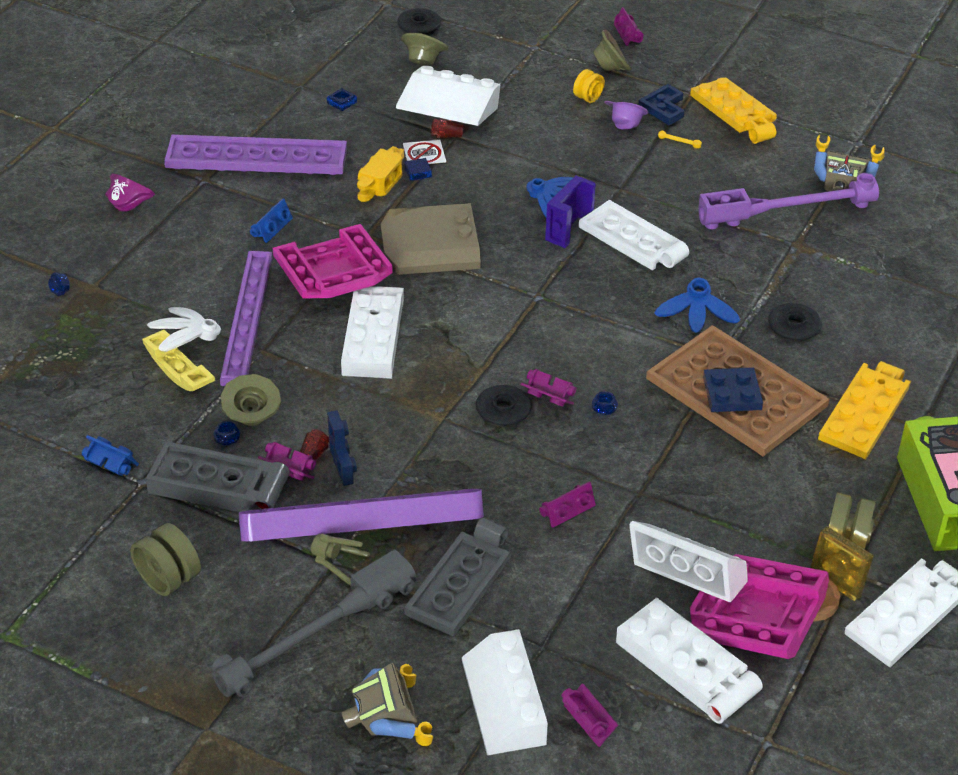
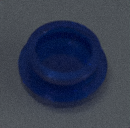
(59, 283)
(604, 403)
(226, 433)

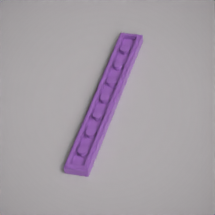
(246, 316)

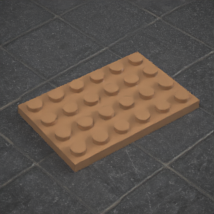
(786, 400)

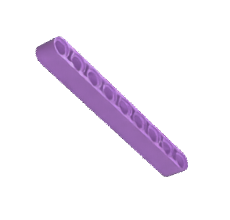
(360, 514)

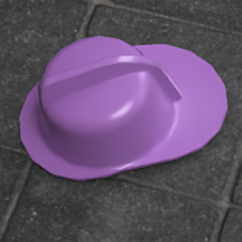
(626, 114)

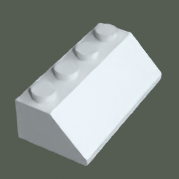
(687, 561)
(505, 694)

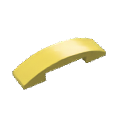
(176, 364)

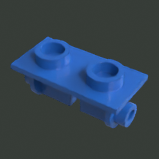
(272, 222)
(118, 458)

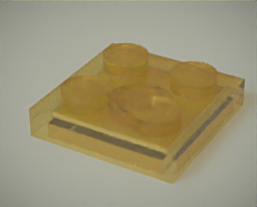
(844, 562)

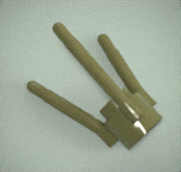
(328, 547)

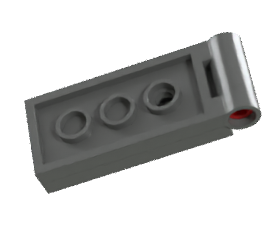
(216, 478)

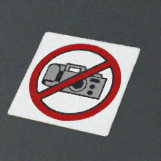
(430, 150)

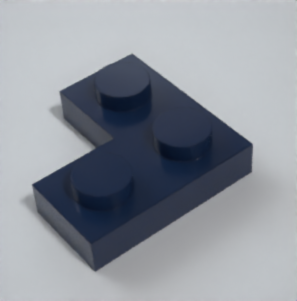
(662, 104)
(339, 447)

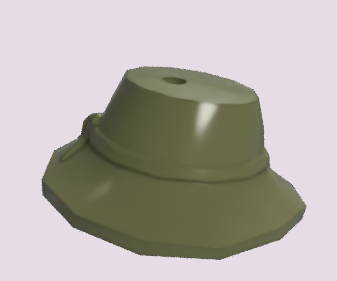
(423, 48)
(609, 54)
(251, 393)

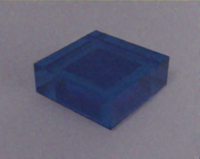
(341, 99)
(418, 169)

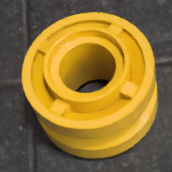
(588, 85)

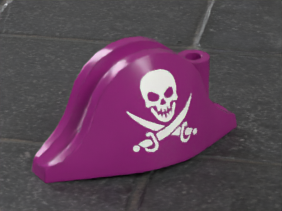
(126, 193)

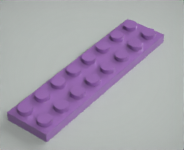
(256, 154)

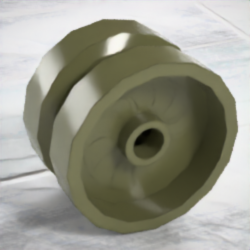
(852, 526)
(165, 559)

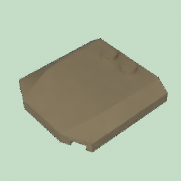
(431, 239)

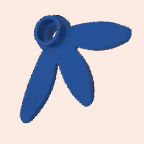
(545, 190)
(697, 303)

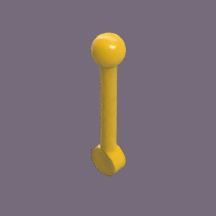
(696, 143)

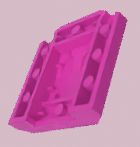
(334, 265)
(768, 612)

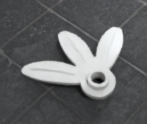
(191, 326)

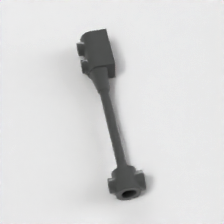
(369, 588)

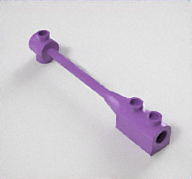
(735, 204)

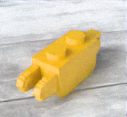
(380, 173)

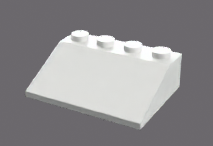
(450, 96)

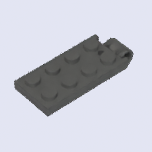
(460, 578)

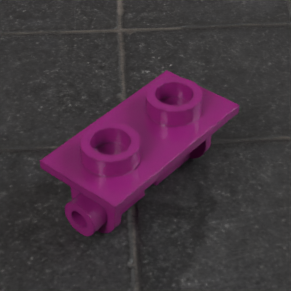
(627, 27)
(559, 391)
(298, 465)
(569, 504)
(589, 713)

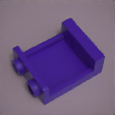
(568, 205)

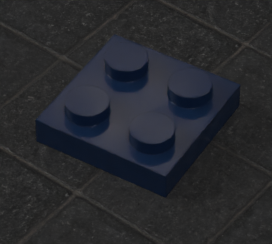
(732, 389)

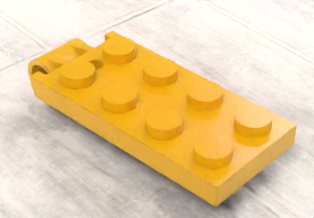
(737, 108)
(865, 409)

